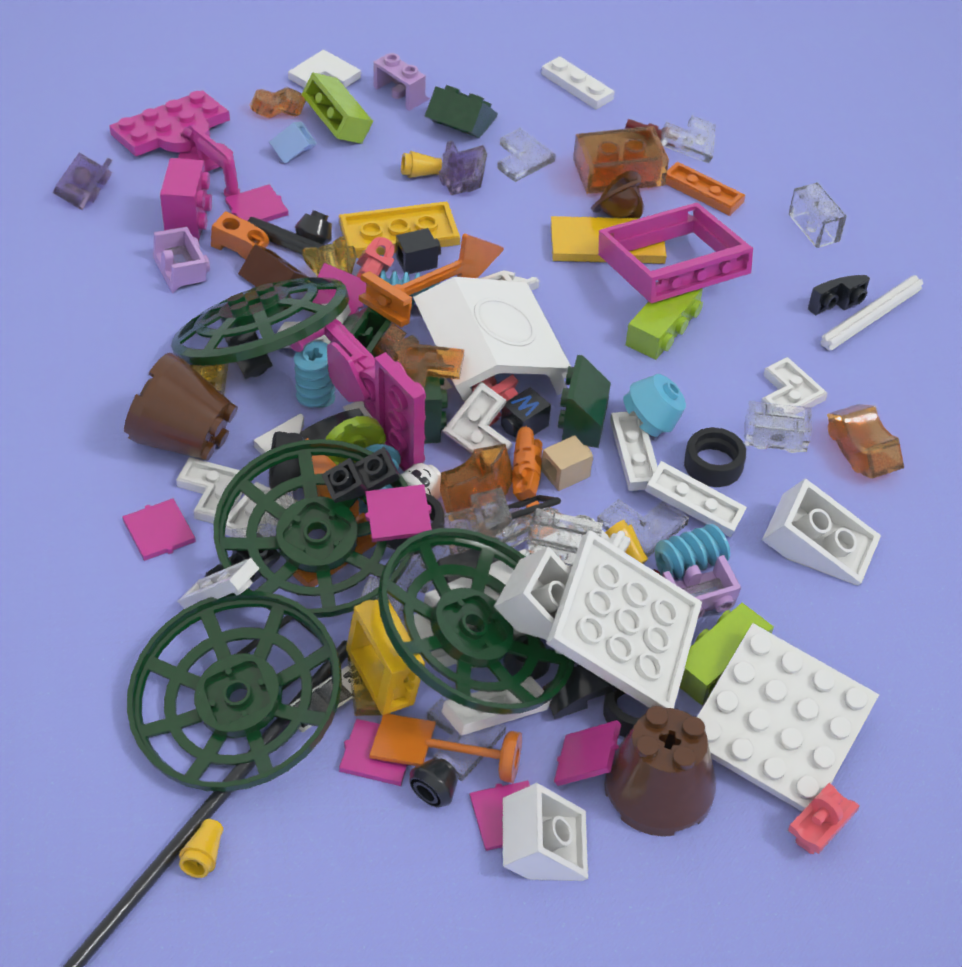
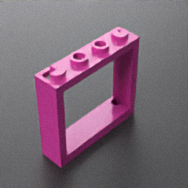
(730, 260)

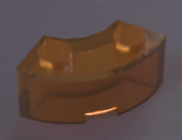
(865, 440)
(483, 471)

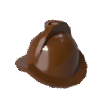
(622, 197)

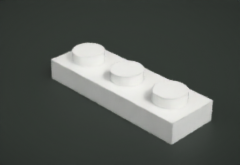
(578, 82)
(634, 449)
(695, 498)
(222, 583)
(469, 720)

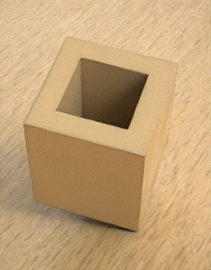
(566, 462)

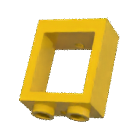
(376, 660)

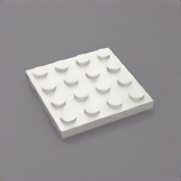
(625, 623)
(783, 718)

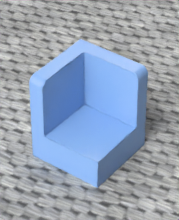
(292, 141)

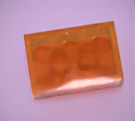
(610, 153)

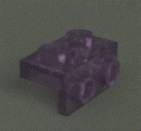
(462, 169)
(82, 180)

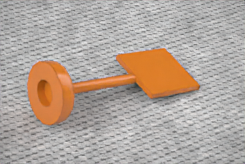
(408, 740)

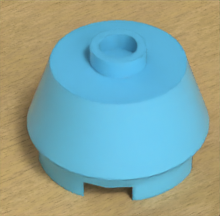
(655, 403)

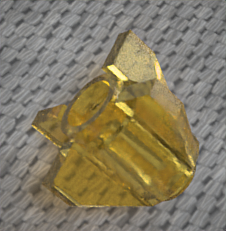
(335, 254)

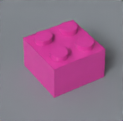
(185, 196)

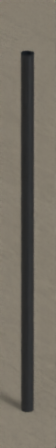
(172, 850)

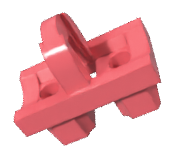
(372, 261)

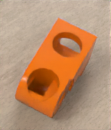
(237, 235)

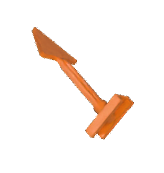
(394, 300)

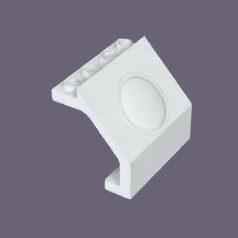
(496, 327)

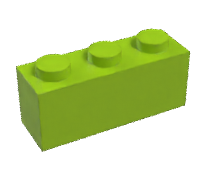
(337, 108)
(661, 321)
(715, 649)

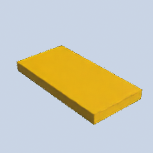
(365, 226)
(579, 240)

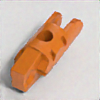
(526, 464)

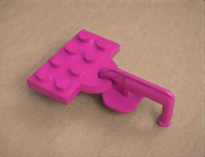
(183, 128)
(382, 387)

